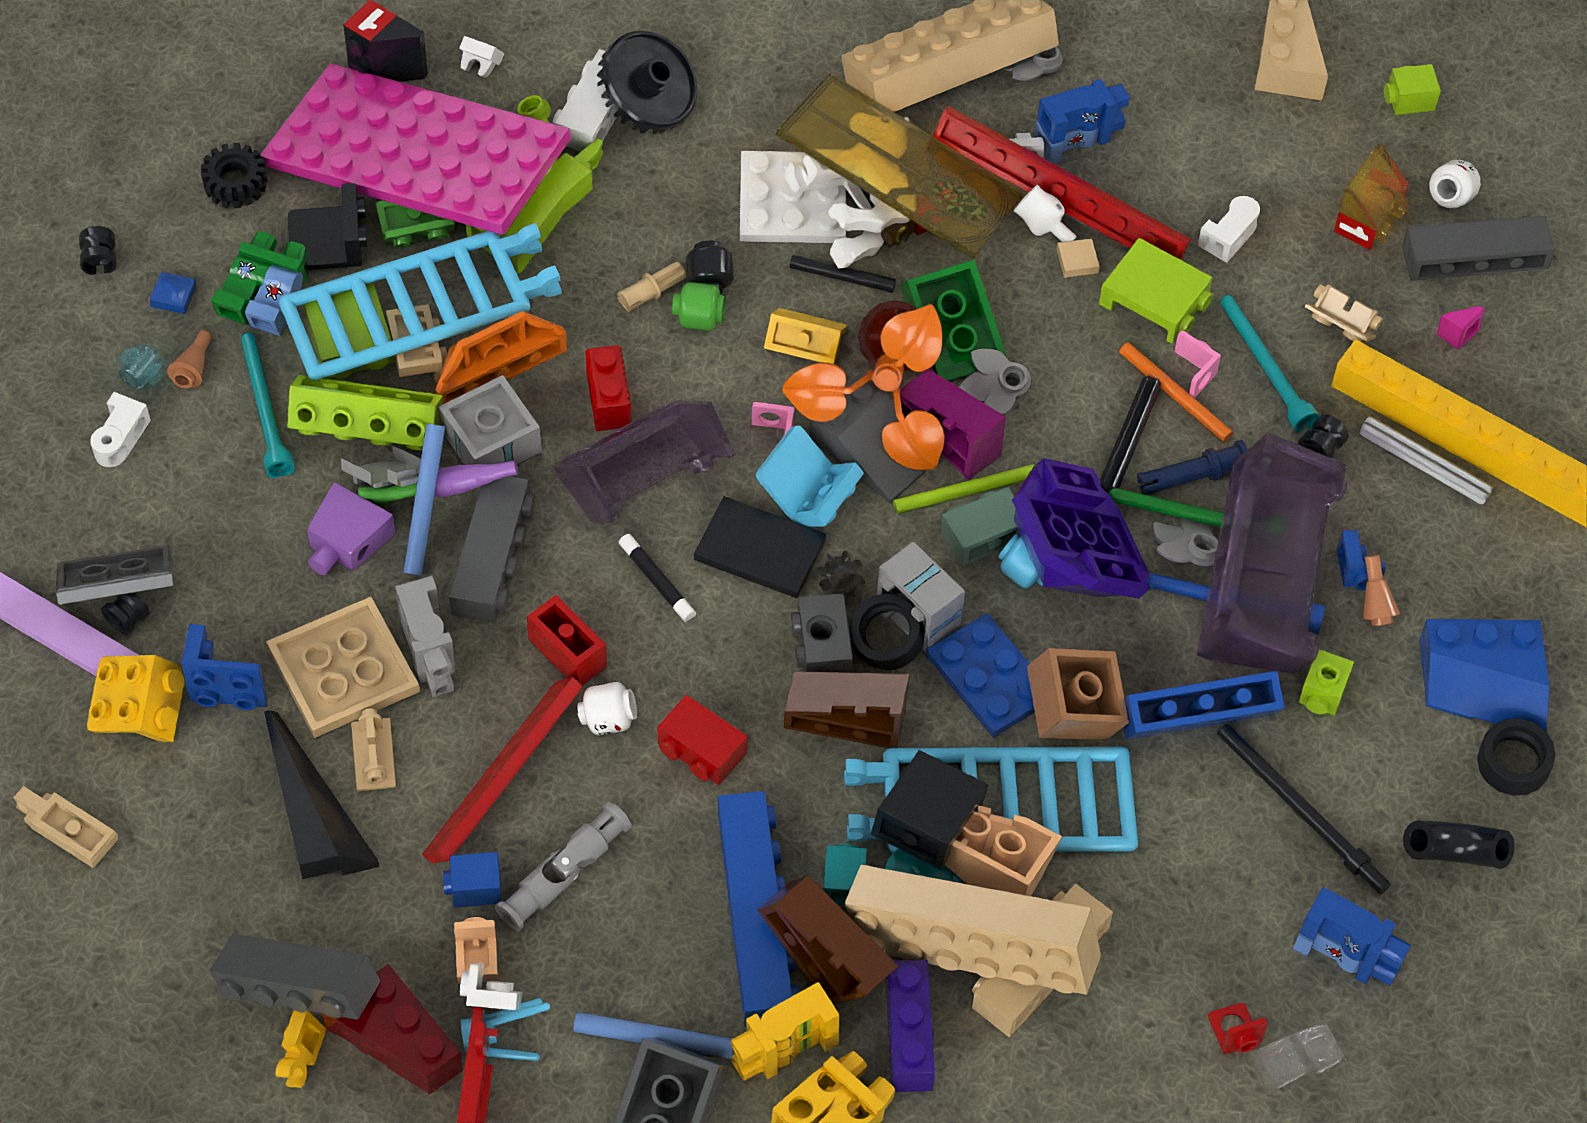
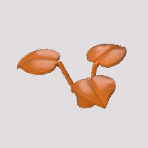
(907, 339)

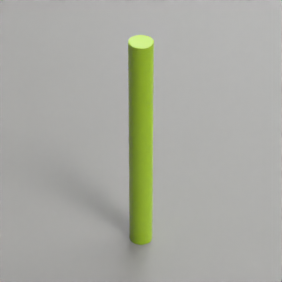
(962, 489)

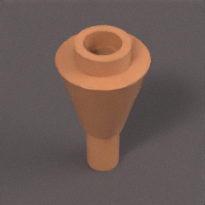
(188, 367)
(1379, 601)

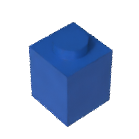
(473, 879)

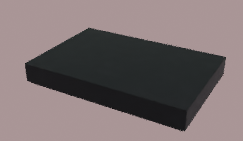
(760, 547)

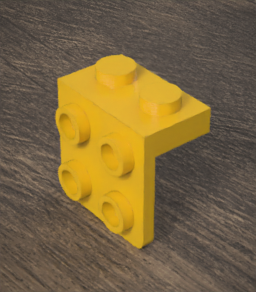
(137, 696)

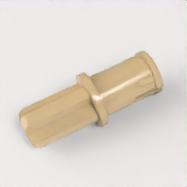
(651, 286)

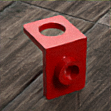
(1240, 1037)

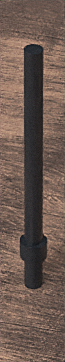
(1355, 859)

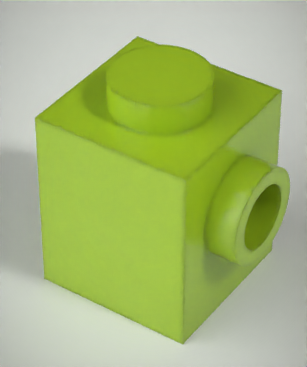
(1412, 89)
(1326, 683)

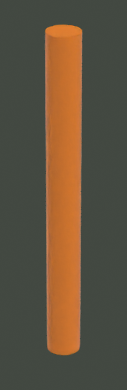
(1176, 392)

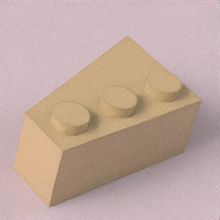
(1291, 52)

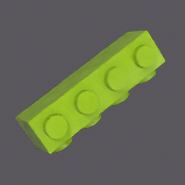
(362, 411)

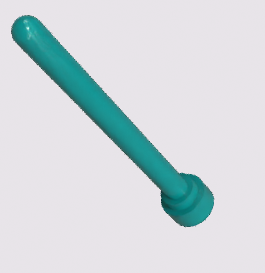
(1298, 410)
(276, 456)

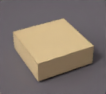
(1077, 258)

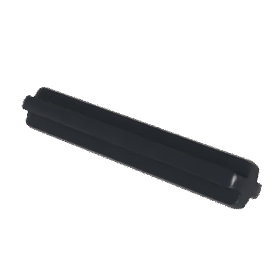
(1130, 433)

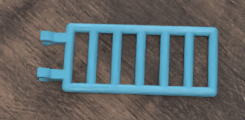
(524, 241)
(861, 772)

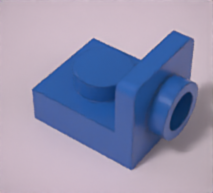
(1352, 560)

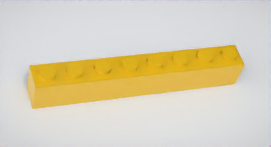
(1464, 429)

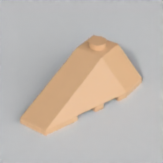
(1002, 852)

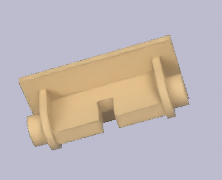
(1331, 310)
(373, 752)

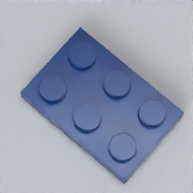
(986, 673)

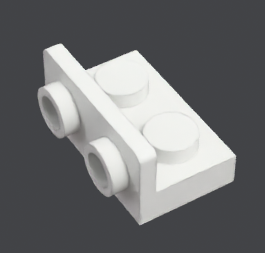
(495, 995)

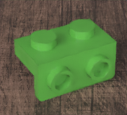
(403, 225)

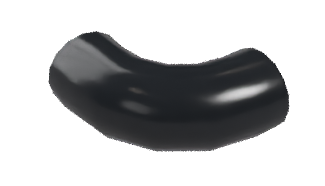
(1459, 843)

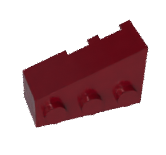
(401, 1035)

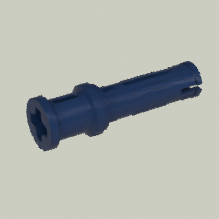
(1211, 465)

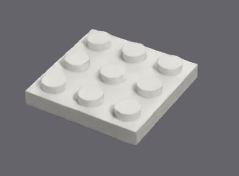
(777, 213)

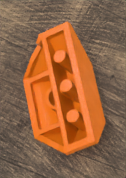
(499, 350)

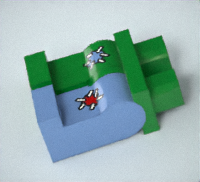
(259, 281)

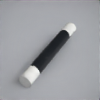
(657, 577)

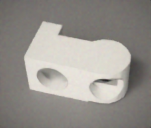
(1233, 229)
(121, 430)

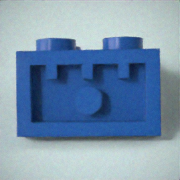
(219, 681)

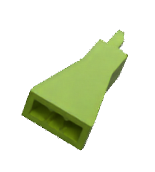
(553, 197)

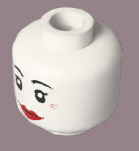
(1454, 183)
(607, 708)

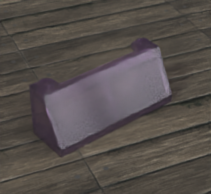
(1270, 557)

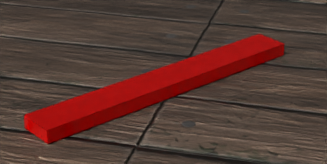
(1077, 196)

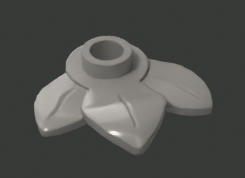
(1034, 66)
(990, 382)
(1187, 543)

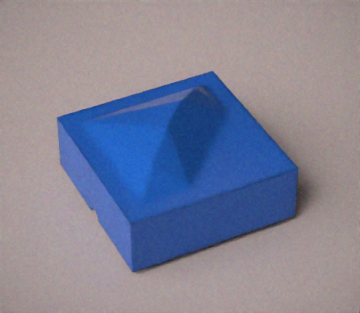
(173, 292)

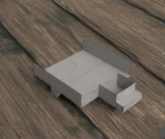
(396, 471)

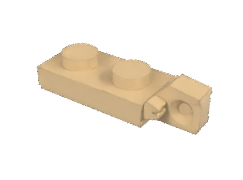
(66, 825)

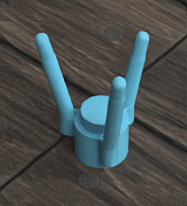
(502, 1016)

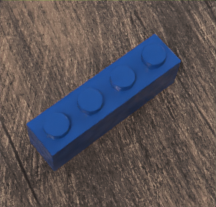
(1203, 704)

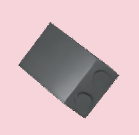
(858, 439)
(671, 1085)

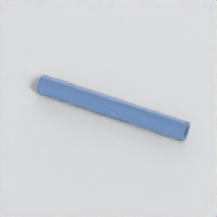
(424, 499)
(636, 1031)

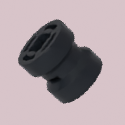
(97, 249)
(1326, 435)

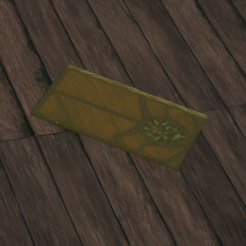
(900, 164)

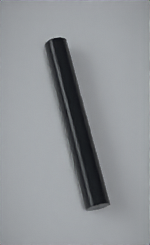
(844, 274)

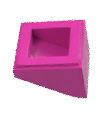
(1460, 325)

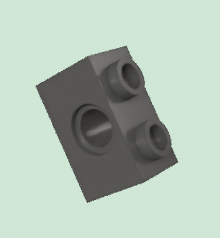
(822, 617)

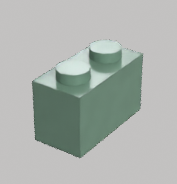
(980, 526)

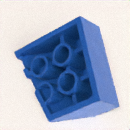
(1486, 669)

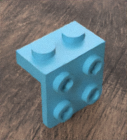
(805, 480)

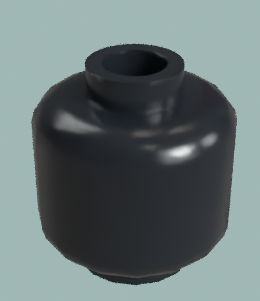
(710, 264)

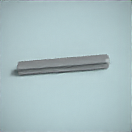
(1426, 460)

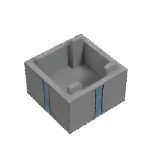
(490, 425)
(928, 587)

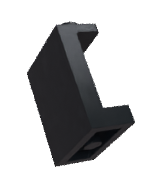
(928, 809)

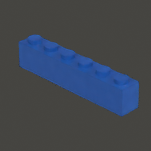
(751, 882)

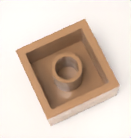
(1077, 694)

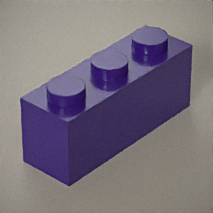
(910, 1027)

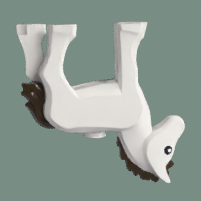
(875, 217)

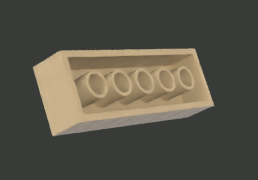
(950, 50)
(976, 929)

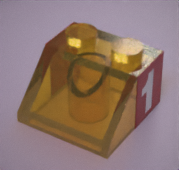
(1373, 200)

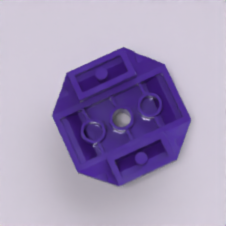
(1077, 533)

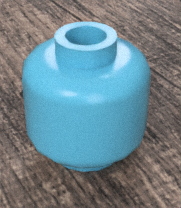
(1018, 564)

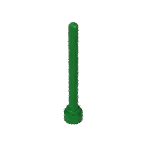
(1166, 507)

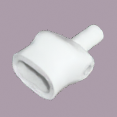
(1044, 214)

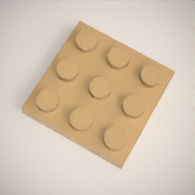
(342, 666)

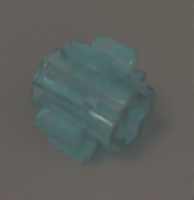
(140, 366)

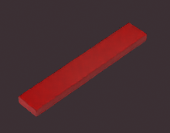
(502, 771)

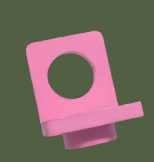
(1200, 355)
(785, 413)

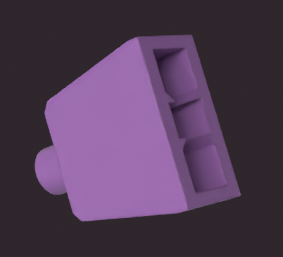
(347, 530)

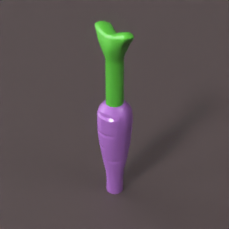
(450, 482)

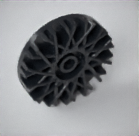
(648, 81)

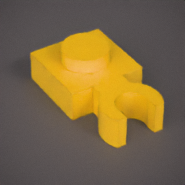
(302, 1042)

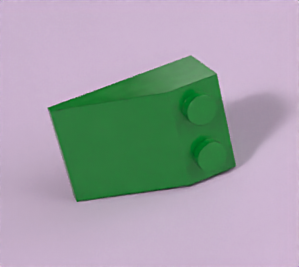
(962, 312)

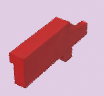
(477, 1073)

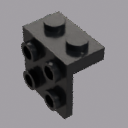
(331, 233)

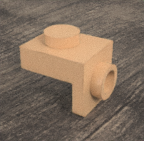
(476, 944)

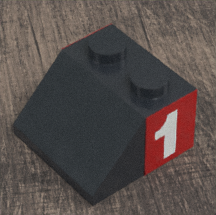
(384, 44)

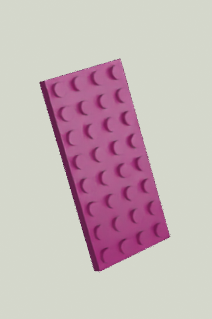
(416, 148)

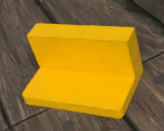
(804, 336)

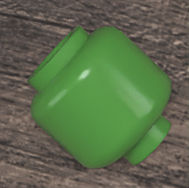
(699, 306)

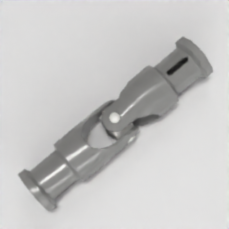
(582, 850)

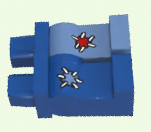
(1080, 118)
(1352, 938)

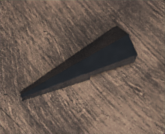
(319, 825)

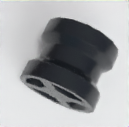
(125, 612)

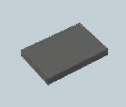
(114, 574)

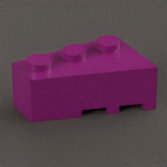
(970, 427)

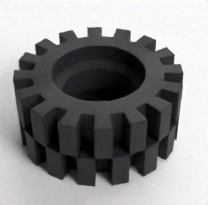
(229, 160)

